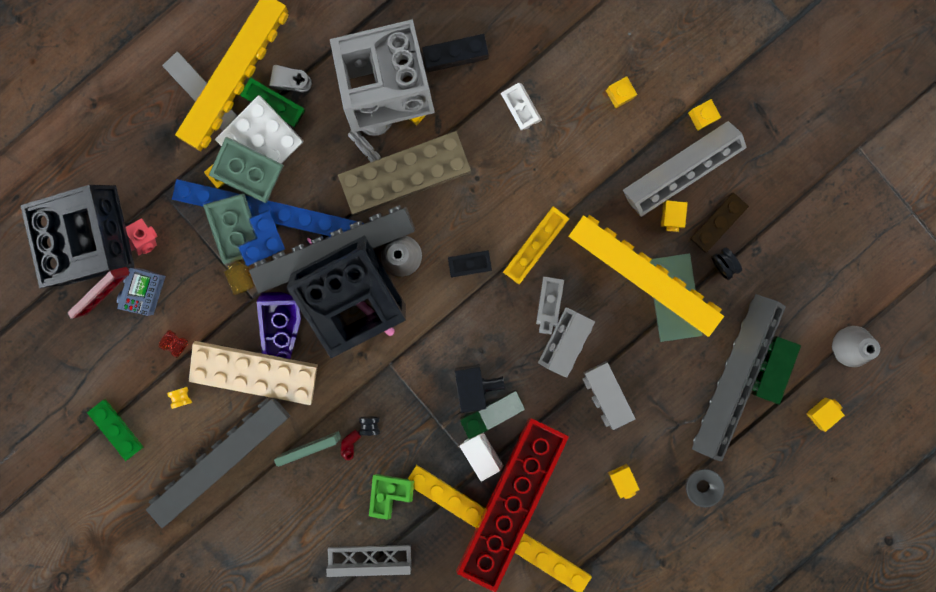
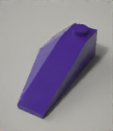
(278, 323)

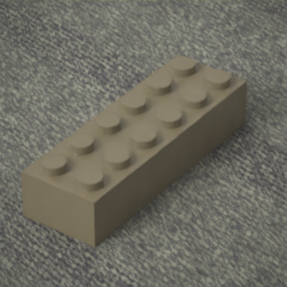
(404, 173)

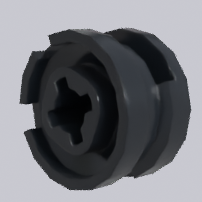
(726, 263)

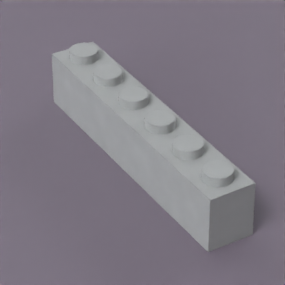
(685, 168)

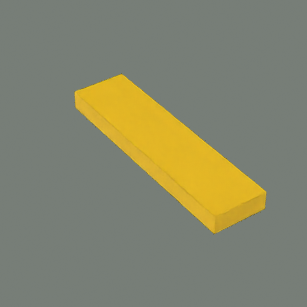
(536, 245)

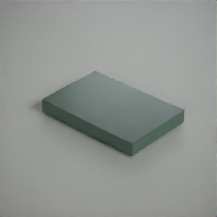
(246, 170)
(230, 225)
(307, 449)

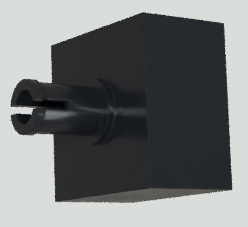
(473, 387)

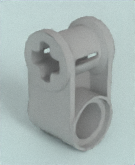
(286, 79)

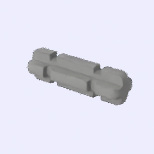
(364, 146)

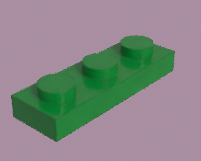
(286, 109)
(115, 429)

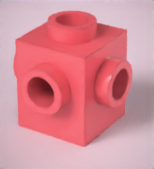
(141, 237)

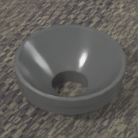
(711, 495)

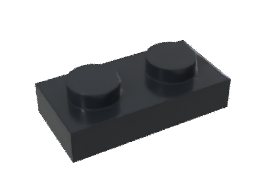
(469, 264)

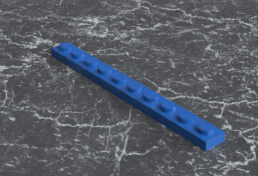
(280, 213)

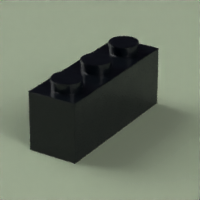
(455, 53)

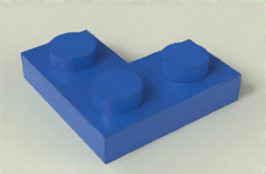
(266, 241)

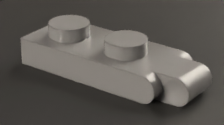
(549, 304)

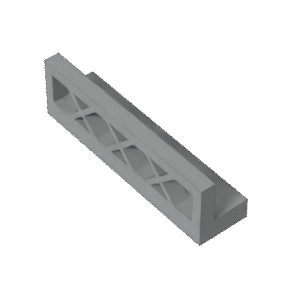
(369, 568)

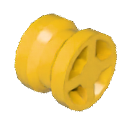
(179, 397)

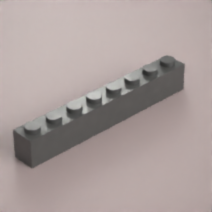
(377, 231)
(738, 377)
(218, 462)

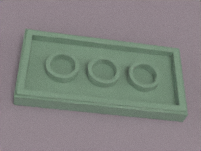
(669, 323)

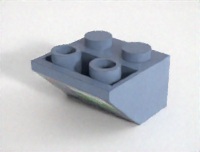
(140, 291)

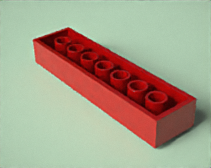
(512, 505)

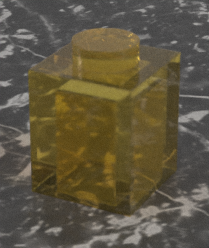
(239, 278)

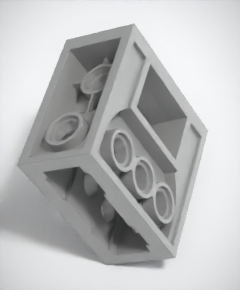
(390, 97)

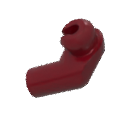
(347, 445)

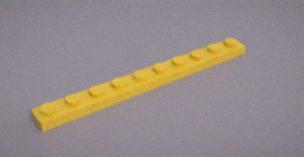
(472, 512)

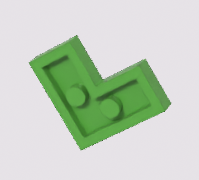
(385, 490)

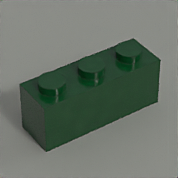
(776, 370)

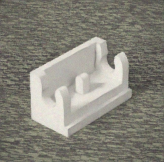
(521, 106)
(481, 456)

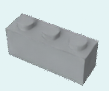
(566, 342)
(608, 396)

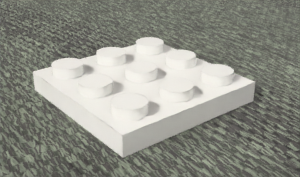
(263, 131)

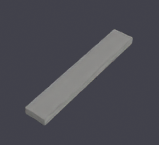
(192, 82)

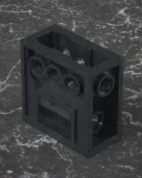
(84, 235)
(340, 282)

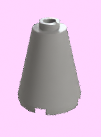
(410, 257)
(855, 346)

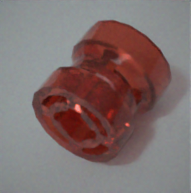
(173, 343)

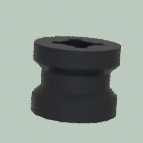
(369, 426)

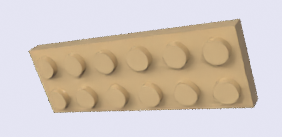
(252, 373)

